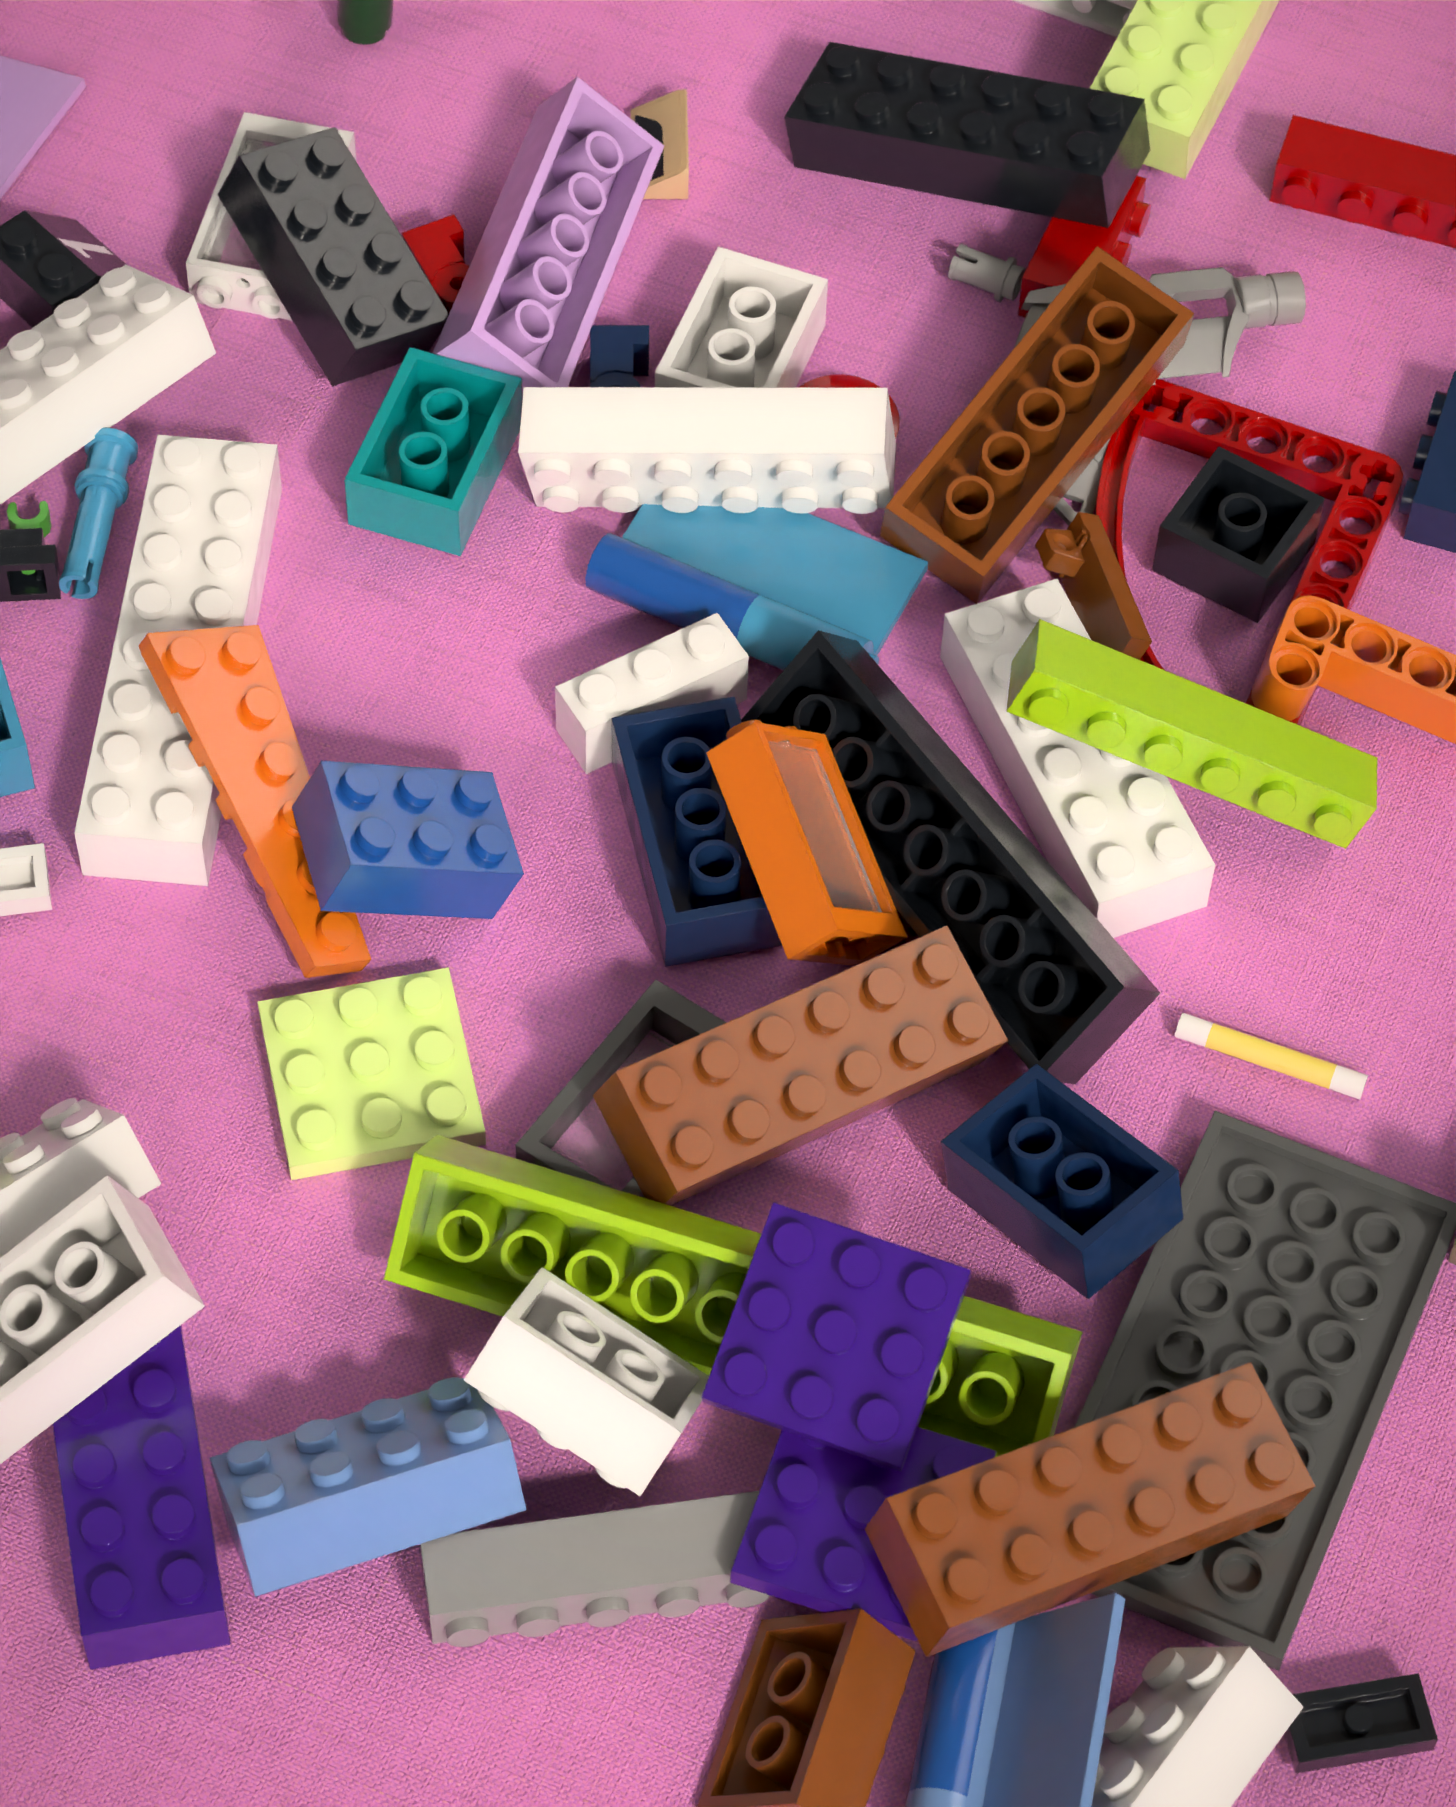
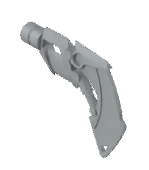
(1210, 343)

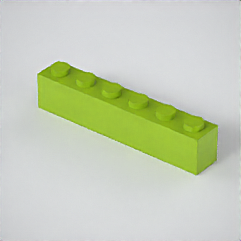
(1192, 734)

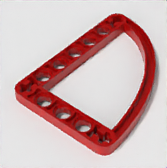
(1343, 484)

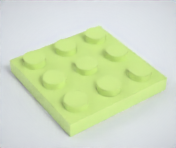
(369, 1072)

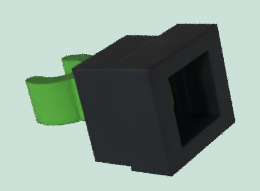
(26, 564)

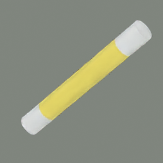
(1271, 1056)

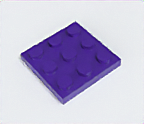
(837, 1336)
(811, 1520)

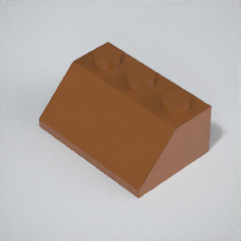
(810, 1713)

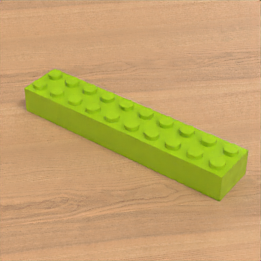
(488, 1222)

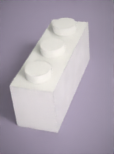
(677, 670)

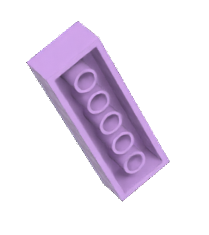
(552, 240)

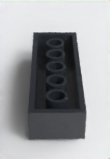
(969, 133)

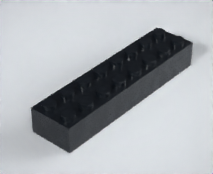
(963, 863)

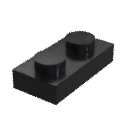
(1360, 1724)

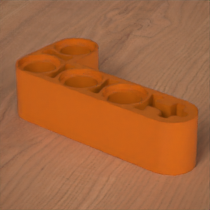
(1359, 661)

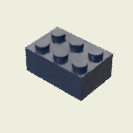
(1062, 1180)

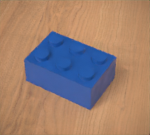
(406, 840)

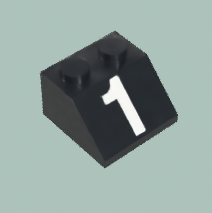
(48, 263)

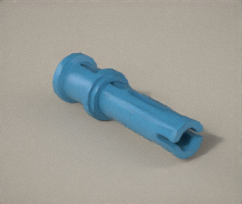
(100, 490)

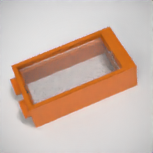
(805, 844)

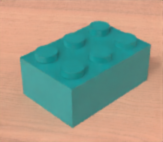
(434, 451)

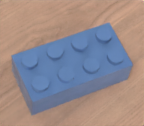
(366, 1484)

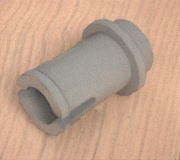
(987, 272)

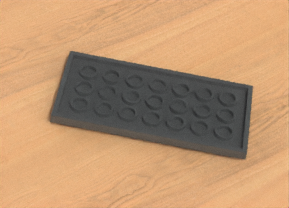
(1320, 1288)

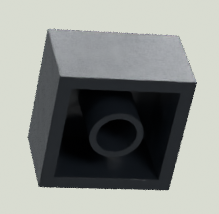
(1238, 534)

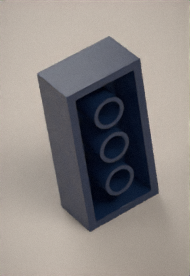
(684, 835)

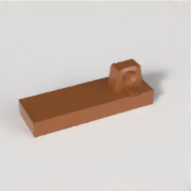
(1095, 584)

